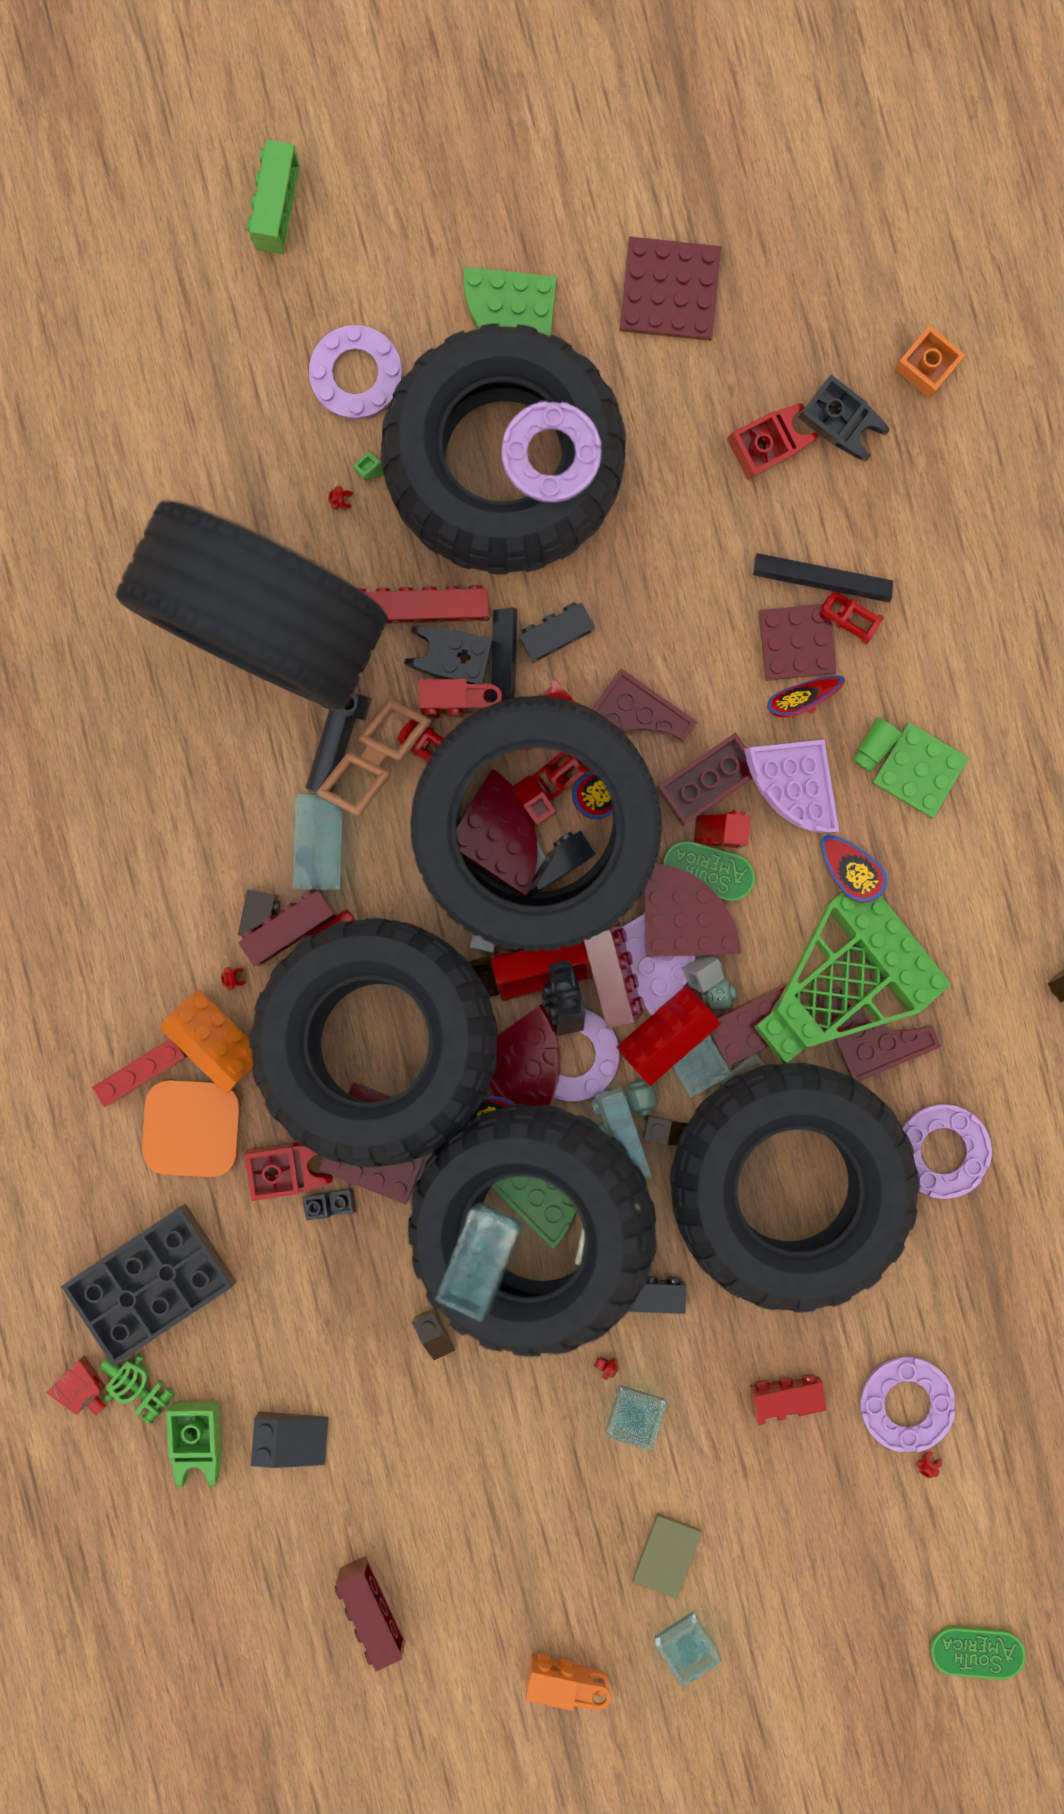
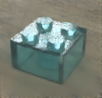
(701, 1068)
(635, 1418)
(687, 1649)

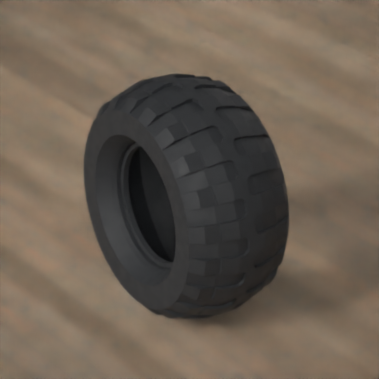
(444, 388)
(291, 1024)
(598, 1180)
(854, 1246)

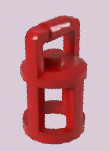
(845, 613)
(420, 748)
(558, 774)

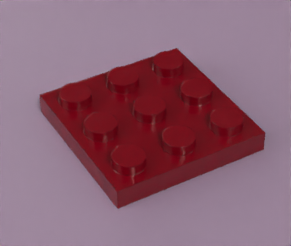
(796, 642)

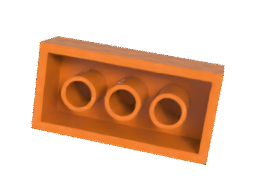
(210, 1040)

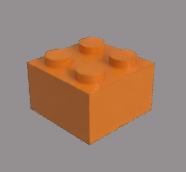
(929, 361)

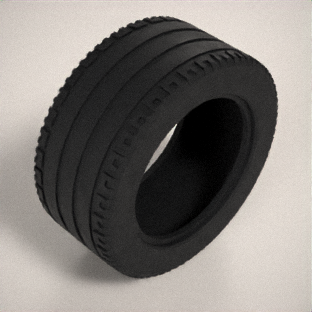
(252, 603)
(552, 916)

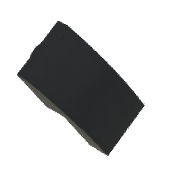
(329, 1204)

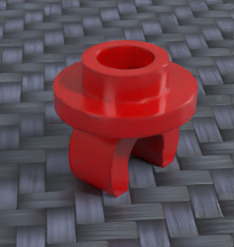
(336, 498)
(229, 979)
(608, 1367)
(927, 1468)

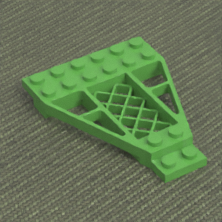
(893, 956)

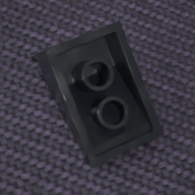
(566, 855)
(288, 1440)

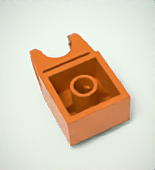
(564, 1684)

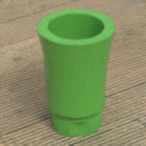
(876, 744)

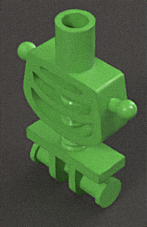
(117, 1372)

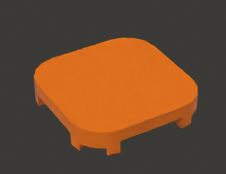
(190, 1128)

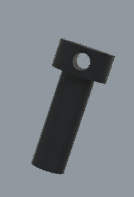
(336, 739)

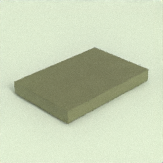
(667, 1556)

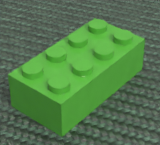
(274, 196)

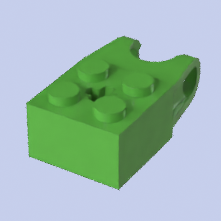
(195, 1439)

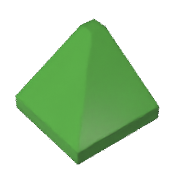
(369, 467)

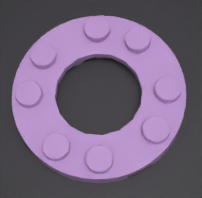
(359, 405)
(544, 417)
(603, 1068)
(976, 1143)
(914, 1437)

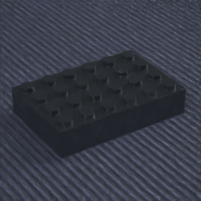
(149, 1284)

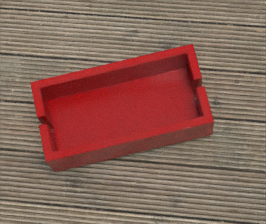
(526, 971)
(668, 1035)

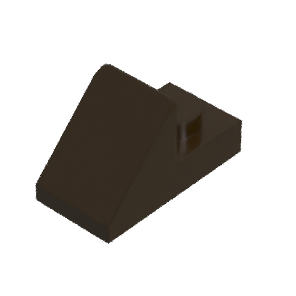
(485, 972)

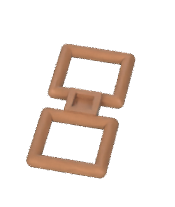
(374, 757)

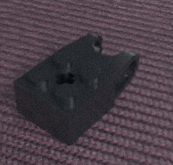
(851, 418)
(444, 654)
(564, 998)

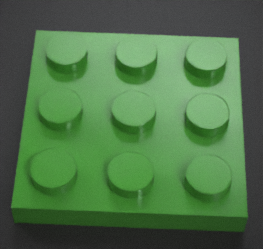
(920, 770)

